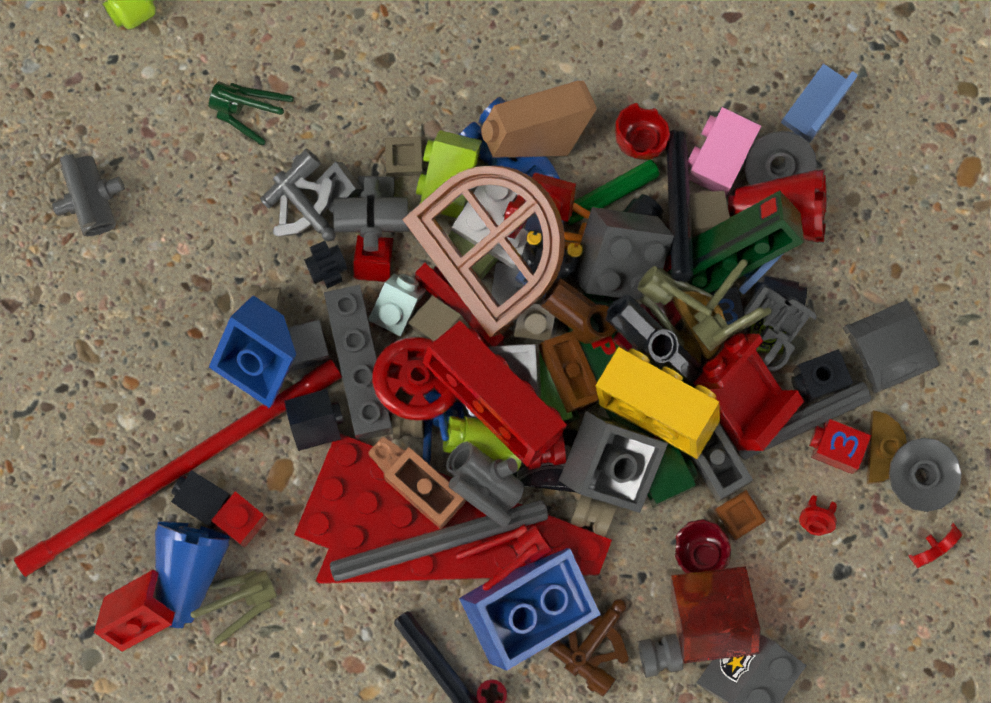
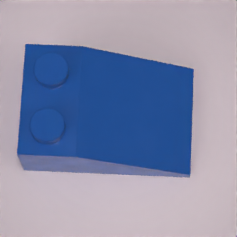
(530, 609)

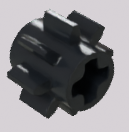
(326, 264)

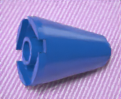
(186, 566)

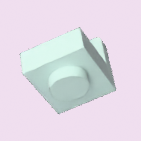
(397, 303)

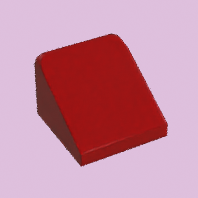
(374, 264)

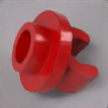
(817, 519)

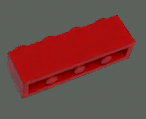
(494, 393)

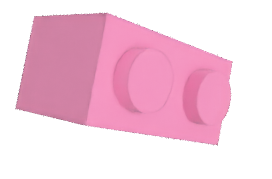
(723, 151)

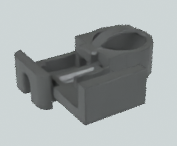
(782, 318)

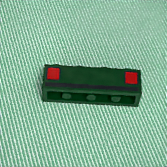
(753, 235)

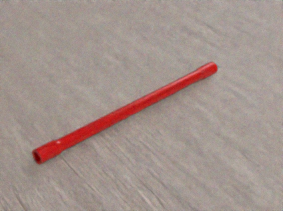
(48, 549)

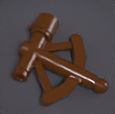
(580, 660)

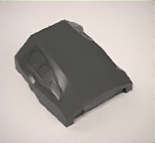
(891, 346)

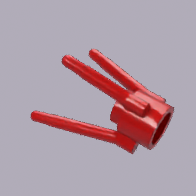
(530, 548)

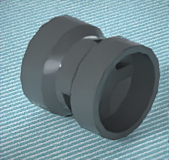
(660, 655)

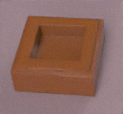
(740, 515)

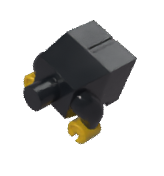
(532, 256)

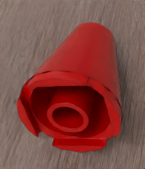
(804, 191)

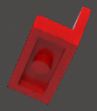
(132, 613)

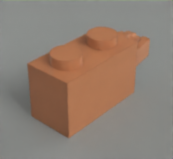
(417, 481)

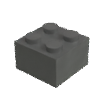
(620, 251)

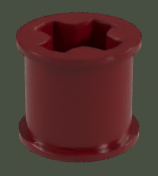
(485, 686)

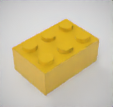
(658, 401)

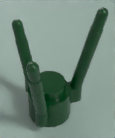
(231, 99)

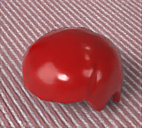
(641, 132)

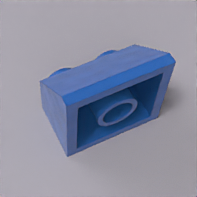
(255, 351)

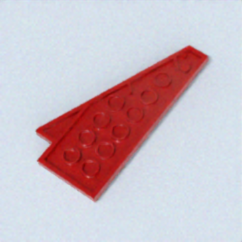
(359, 511)

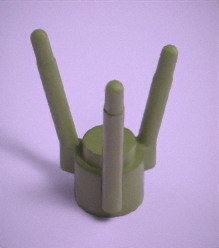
(660, 287)
(714, 329)
(256, 589)

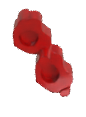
(937, 549)

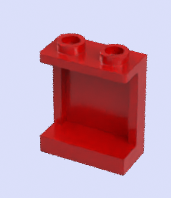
(748, 395)

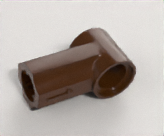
(575, 312)

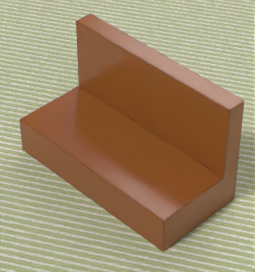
(570, 372)

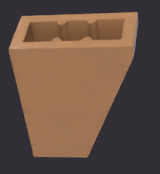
(540, 122)

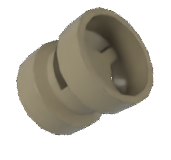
(593, 513)

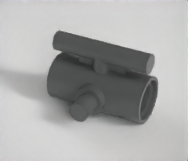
(87, 195)
(370, 214)
(485, 481)

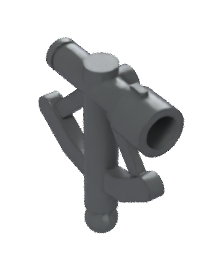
(287, 188)

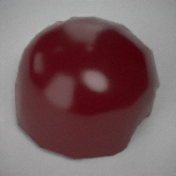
(702, 547)

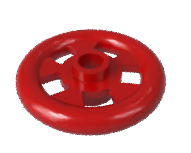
(387, 387)

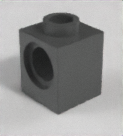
(309, 345)

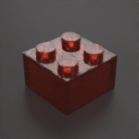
(715, 614)

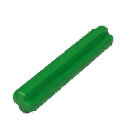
(616, 188)

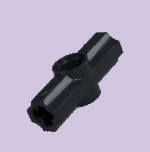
(641, 329)

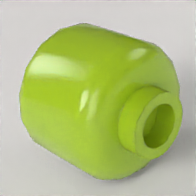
(130, 12)

